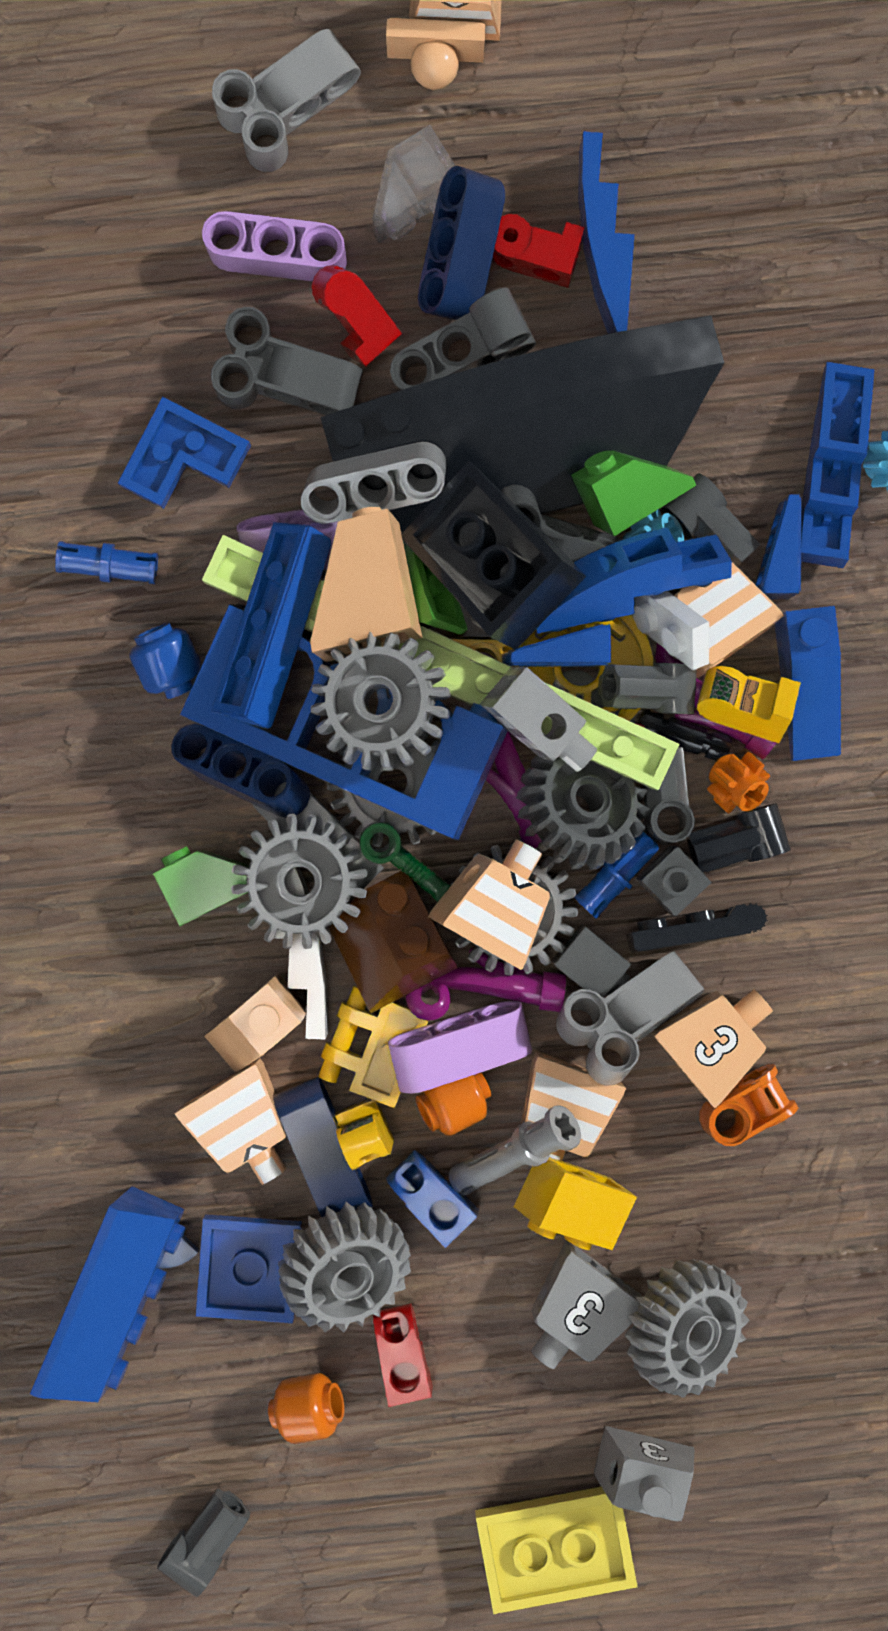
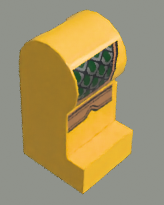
(748, 702)
(363, 1133)

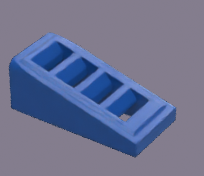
(781, 563)
(577, 649)

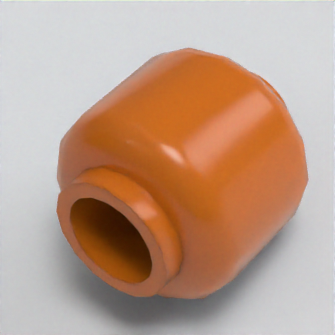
(455, 1104)
(306, 1408)

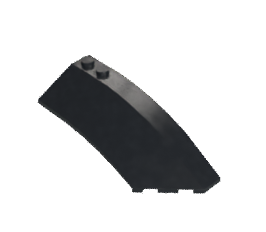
(544, 411)

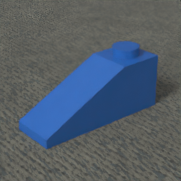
(812, 655)

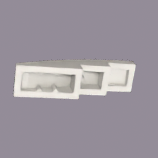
(307, 967)

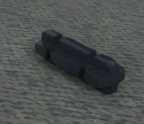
(689, 736)

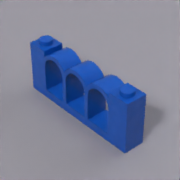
(449, 787)

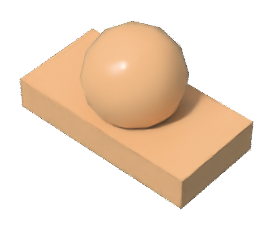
(435, 47)

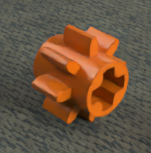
(738, 782)

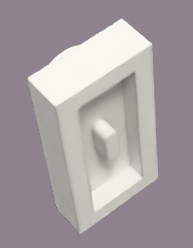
(674, 627)

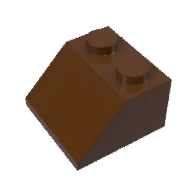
(392, 942)

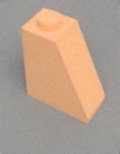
(365, 586)
(258, 1023)

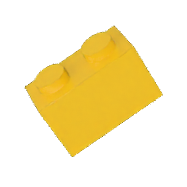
(575, 1204)

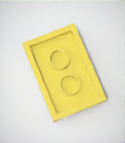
(554, 1549)

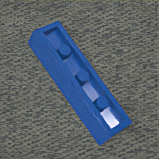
(272, 624)

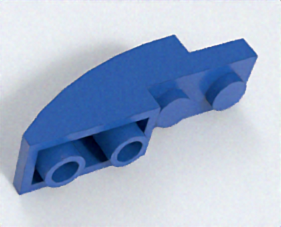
(637, 568)

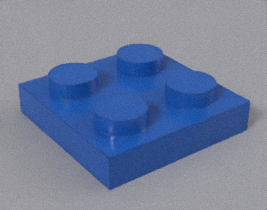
(242, 1268)

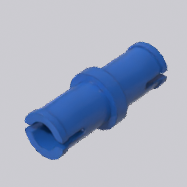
(106, 562)

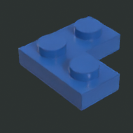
(178, 440)

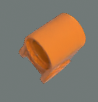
(751, 1106)

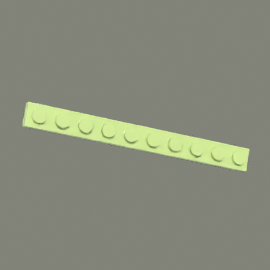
(472, 675)

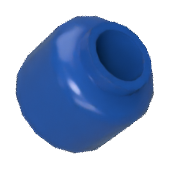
(165, 660)

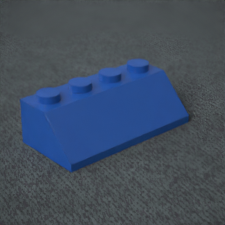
(110, 1298)

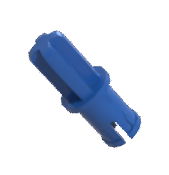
(615, 877)

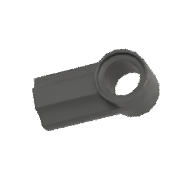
(704, 514)
(655, 687)
(671, 796)
(198, 1551)

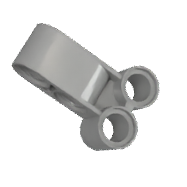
(284, 95)
(627, 1015)

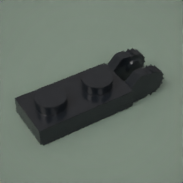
(698, 928)

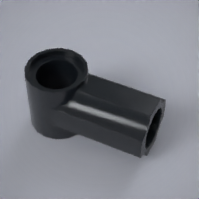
(750, 836)

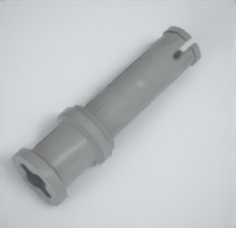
(528, 1145)

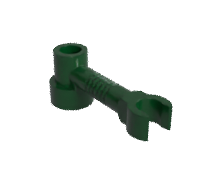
(401, 858)

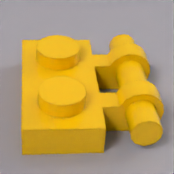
(374, 1069)

